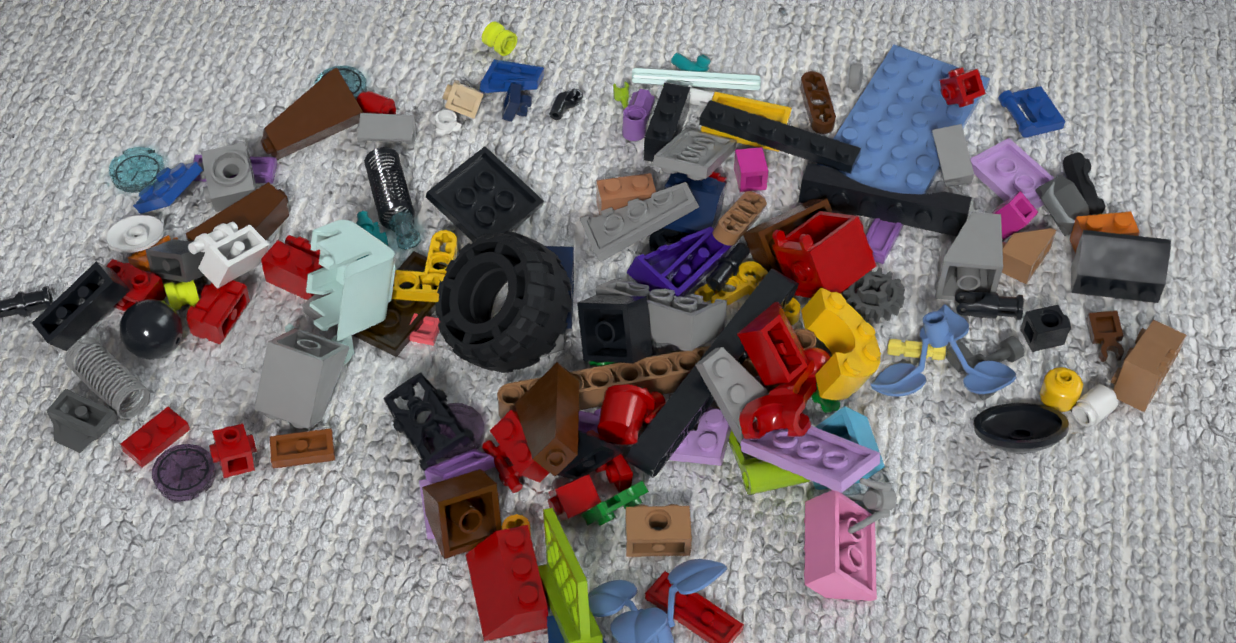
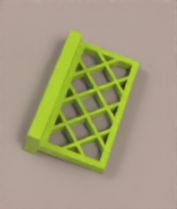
(566, 586)

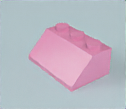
(836, 561)

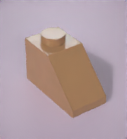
(1026, 252)

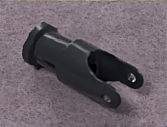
(989, 305)

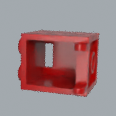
(824, 253)

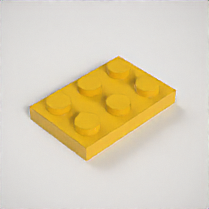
(764, 109)

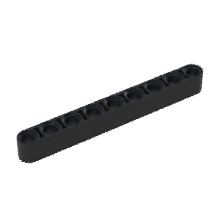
(692, 396)

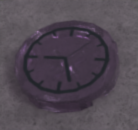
(183, 472)

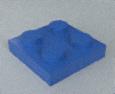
(168, 187)

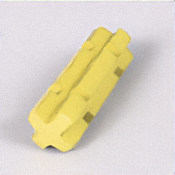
(913, 349)

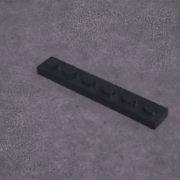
(780, 136)

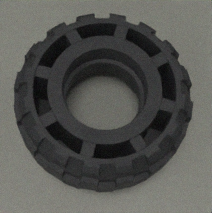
(530, 315)

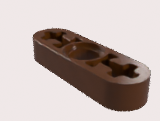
(814, 111)

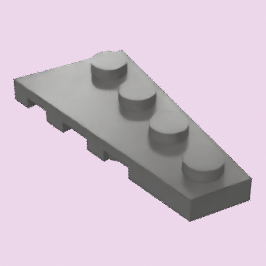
(630, 224)

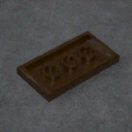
(394, 331)

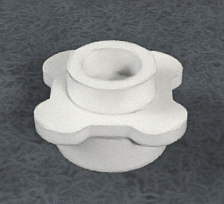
(446, 122)

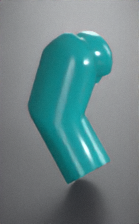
(686, 65)

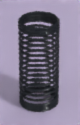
(384, 173)

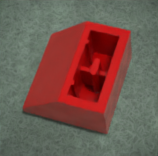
(773, 346)

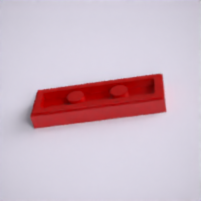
(695, 613)

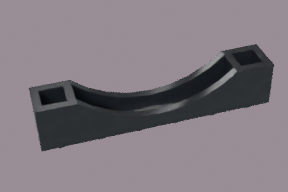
(933, 212)

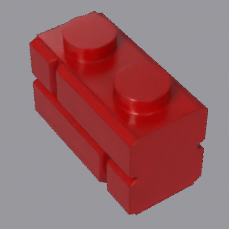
(217, 310)

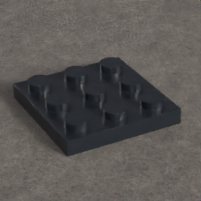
(484, 196)

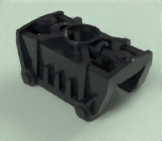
(435, 402)

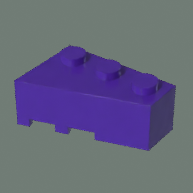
(679, 264)

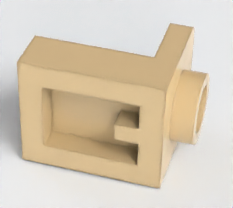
(462, 99)

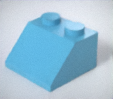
(852, 427)

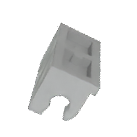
(387, 128)
(953, 155)

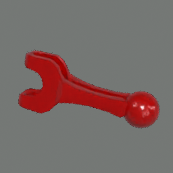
(785, 403)

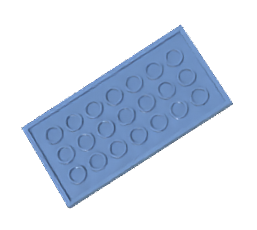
(896, 122)

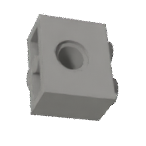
(218, 167)

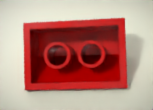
(507, 584)

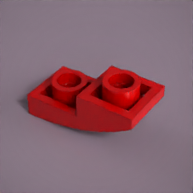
(616, 469)

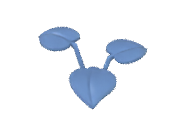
(939, 330)
(650, 624)

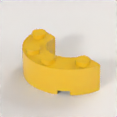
(848, 339)

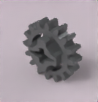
(873, 296)

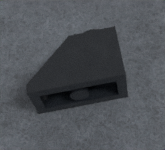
(591, 455)

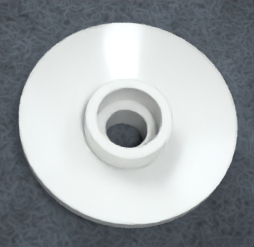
(135, 233)

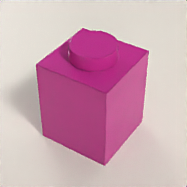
(750, 169)
(1015, 214)

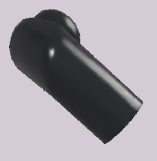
(565, 101)

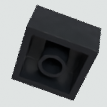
(614, 328)

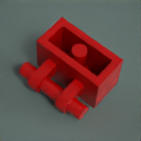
(289, 265)
(513, 445)

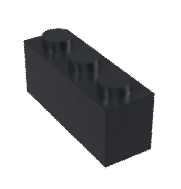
(667, 118)
(80, 306)

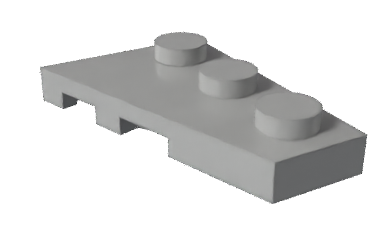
(730, 386)

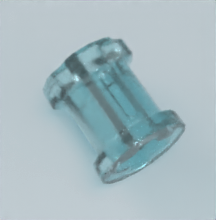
(403, 227)

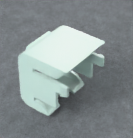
(357, 287)

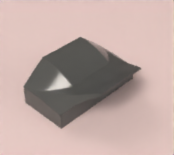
(1063, 202)
(79, 420)

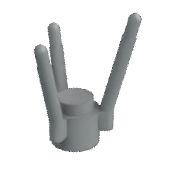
(878, 498)

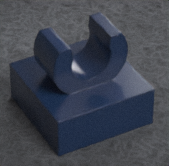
(515, 103)

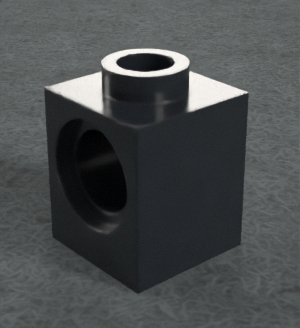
(1045, 328)

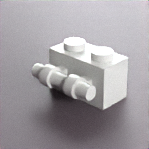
(229, 252)

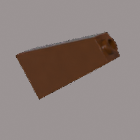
(312, 117)
(262, 209)
(551, 418)

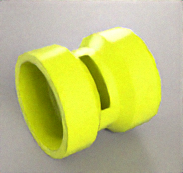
(499, 38)
(181, 294)

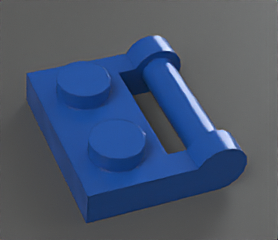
(1037, 106)

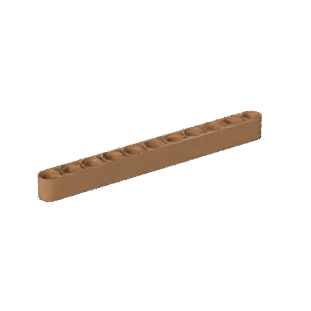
(656, 373)

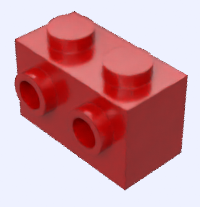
(141, 284)

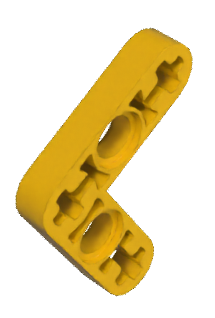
(431, 276)
(746, 285)

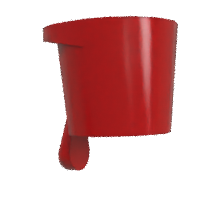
(623, 413)

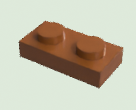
(302, 448)

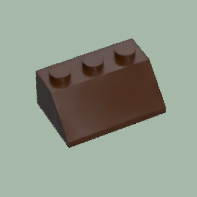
(760, 237)

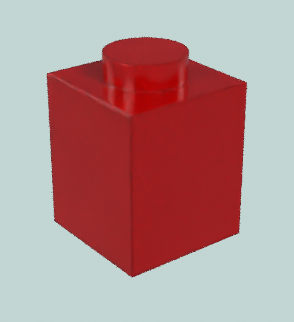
(573, 497)

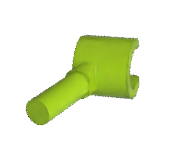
(621, 94)

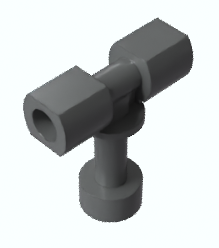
(1010, 350)

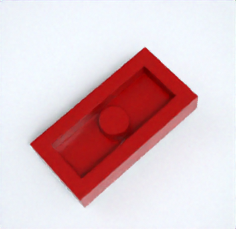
(155, 436)

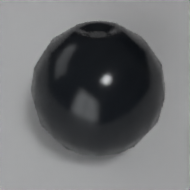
(151, 329)

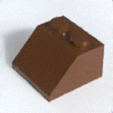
(462, 511)

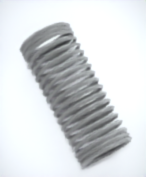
(93, 362)

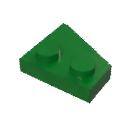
(605, 510)

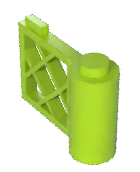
(760, 475)

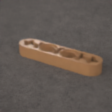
(739, 218)

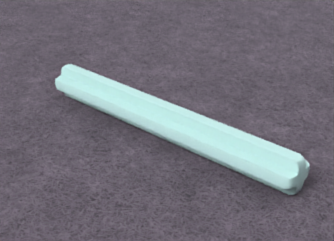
(696, 79)

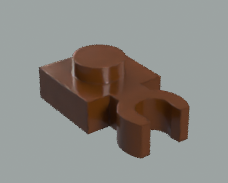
(1107, 331)

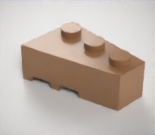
(1147, 364)

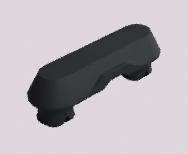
(1077, 170)

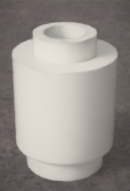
(1095, 405)

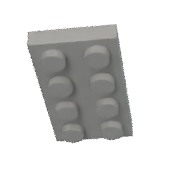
(694, 154)

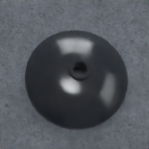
(1021, 427)

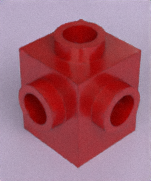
(962, 86)
(233, 450)

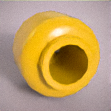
(1061, 389)

